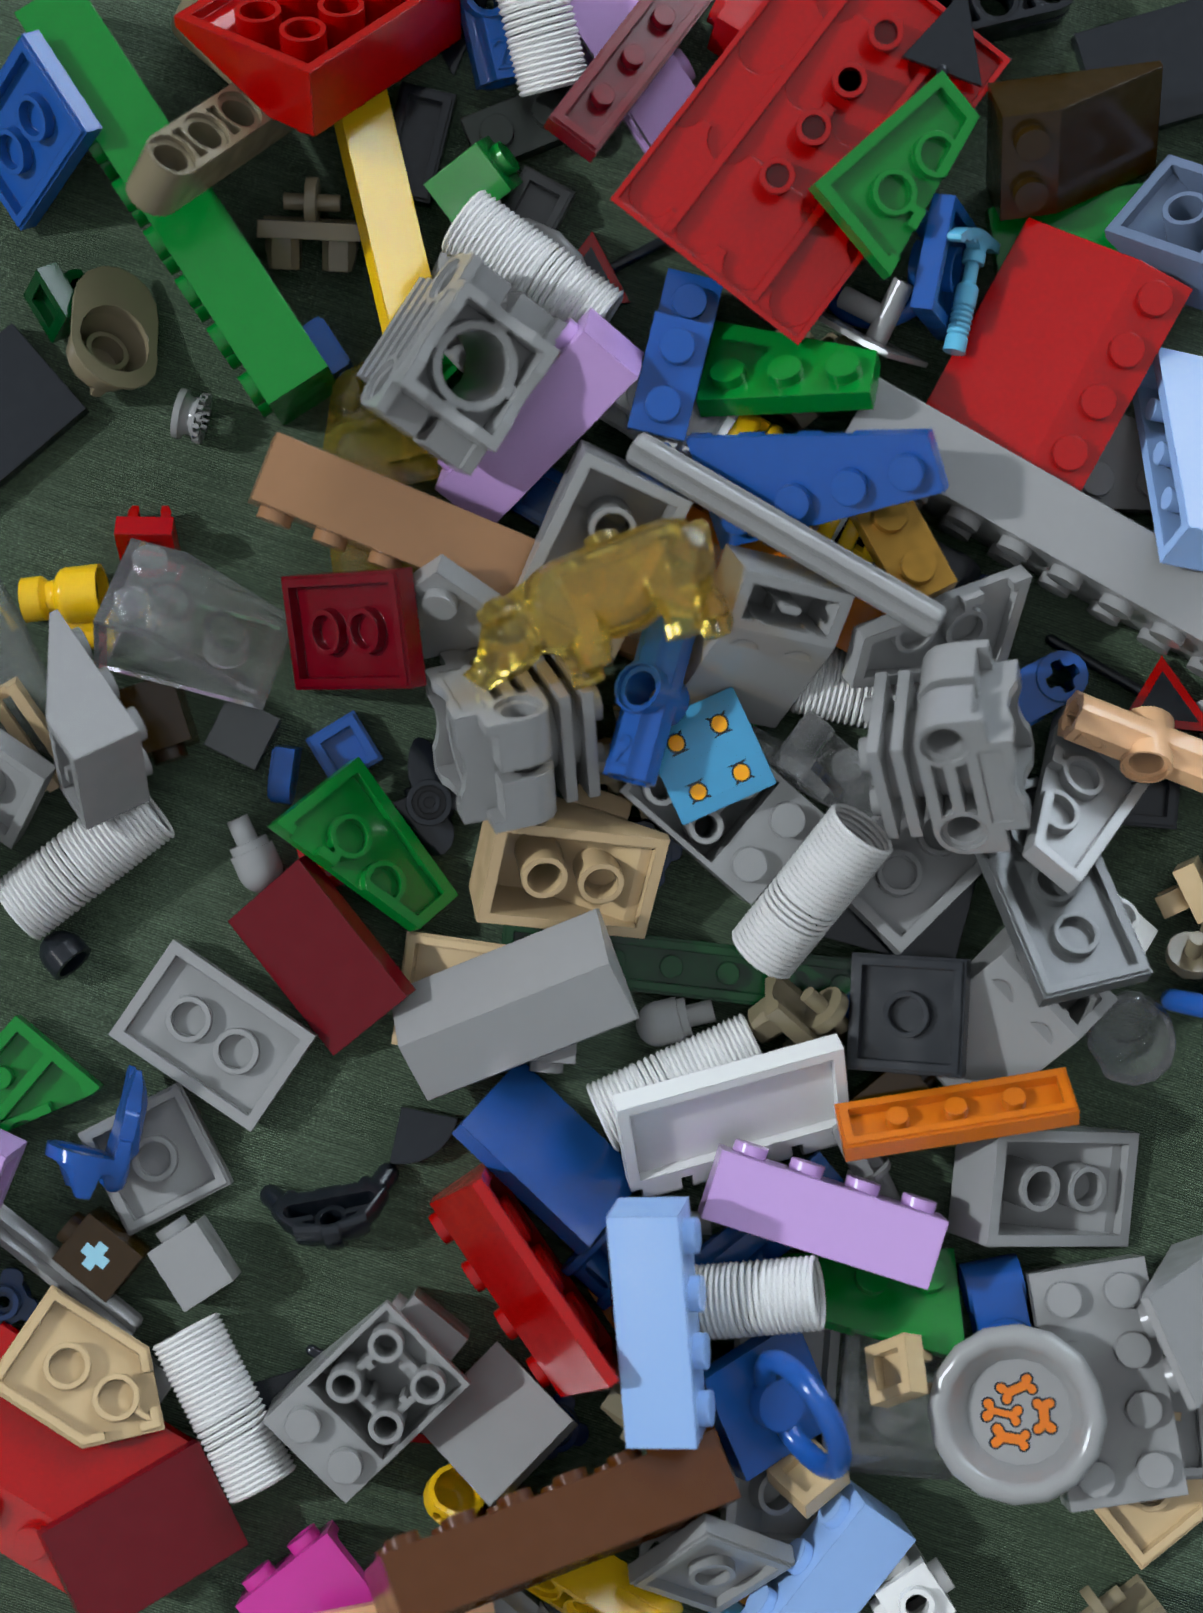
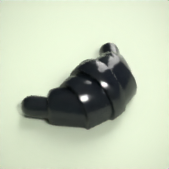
(331, 1213)

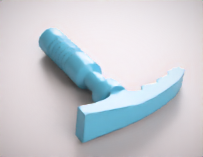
(977, 245)

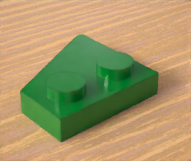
(37, 1075)

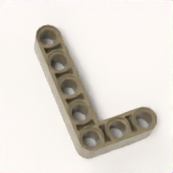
(200, 145)

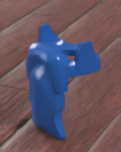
(86, 1165)

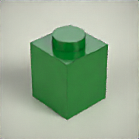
(479, 168)

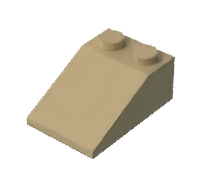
(567, 869)

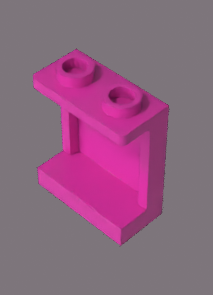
(309, 1579)

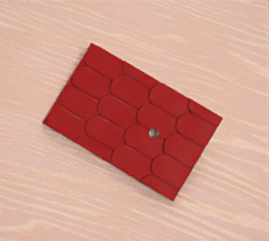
(767, 124)

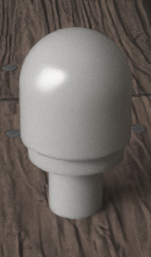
(254, 856)
(671, 1020)

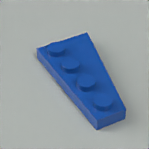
(822, 474)

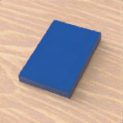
(42, 129)
(546, 1156)

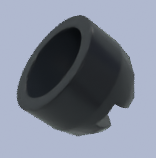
(63, 953)

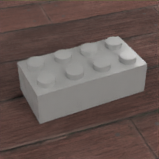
(1098, 1315)

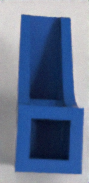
(675, 355)

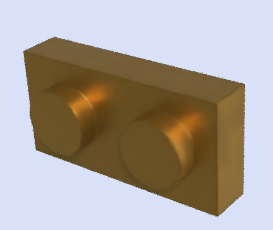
(905, 548)

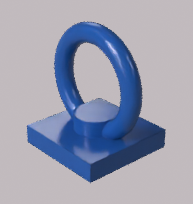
(932, 268)
(773, 1406)

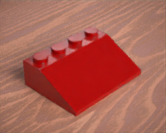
(318, 57)
(1059, 349)
(526, 1282)
(51, 1476)

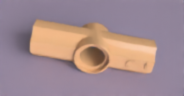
(1138, 738)

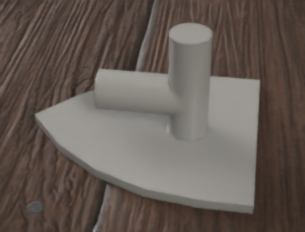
(879, 315)

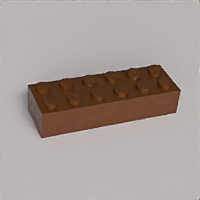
(553, 1533)

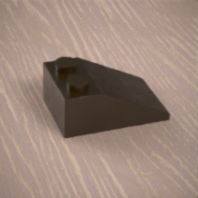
(1070, 136)

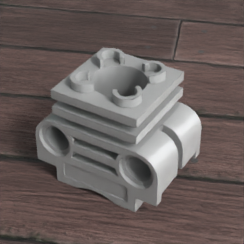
(506, 350)
(514, 741)
(955, 749)

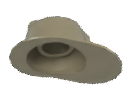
(112, 331)

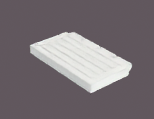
(763, 1099)

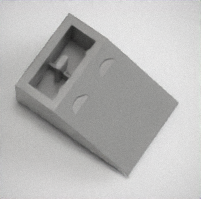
(779, 636)
(91, 732)
(741, 842)
(1007, 1026)
(1174, 1314)
(364, 1400)

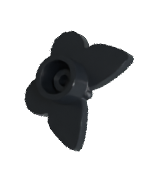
(427, 802)

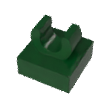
(51, 299)

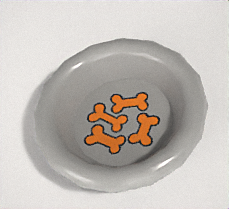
(1017, 1414)

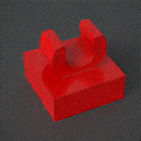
(149, 529)

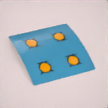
(713, 758)

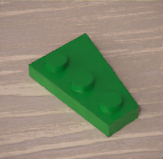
(892, 174)
(770, 374)
(367, 845)
(886, 1307)

